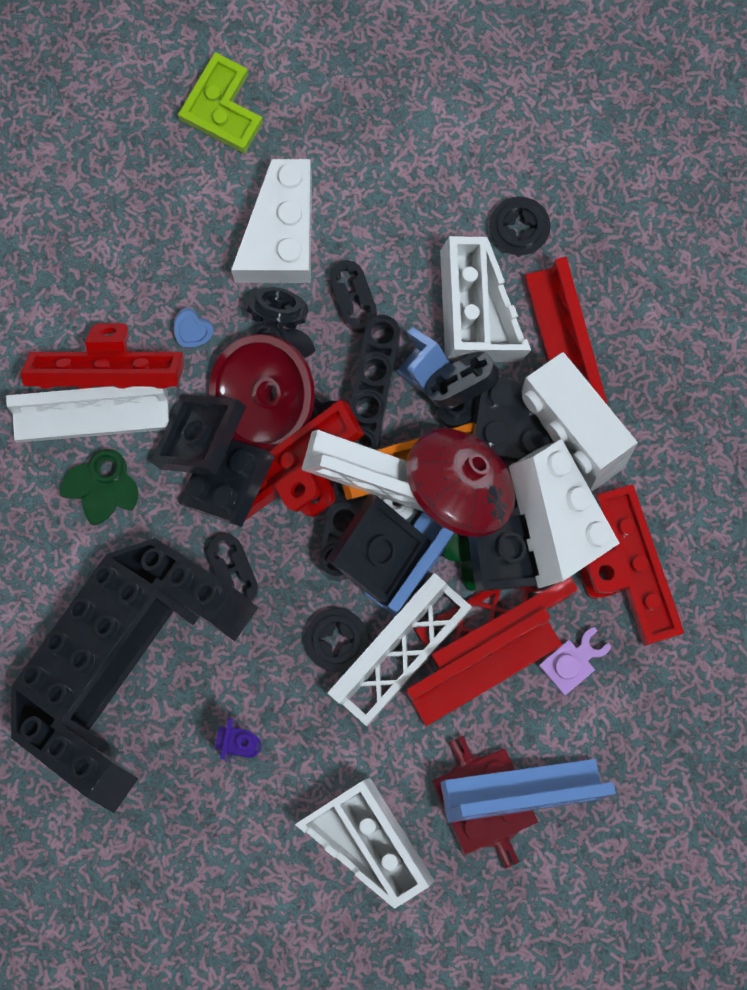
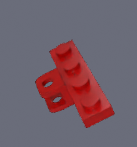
(104, 364)
(286, 475)
(633, 568)

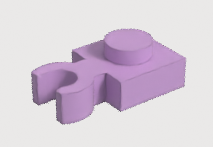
(570, 664)

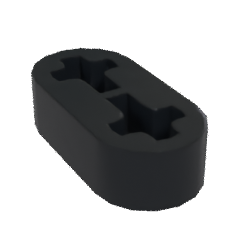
(344, 299)
(462, 380)
(240, 560)

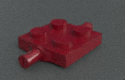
(486, 831)

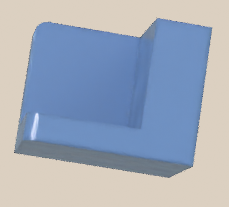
(423, 361)

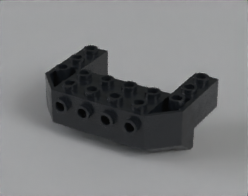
(97, 649)

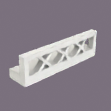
(88, 412)
(359, 468)
(389, 639)

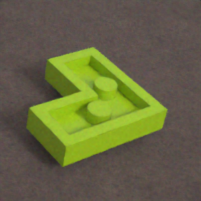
(212, 106)

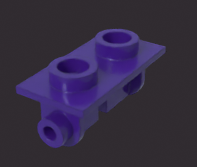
(236, 742)

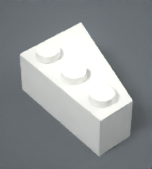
(279, 230)
(476, 303)
(579, 417)
(560, 513)
(370, 843)

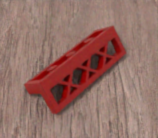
(562, 320)
(494, 627)
(484, 667)

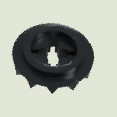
(532, 215)
(277, 307)
(324, 626)

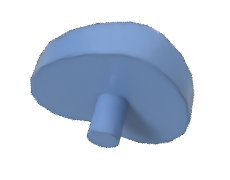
(190, 329)

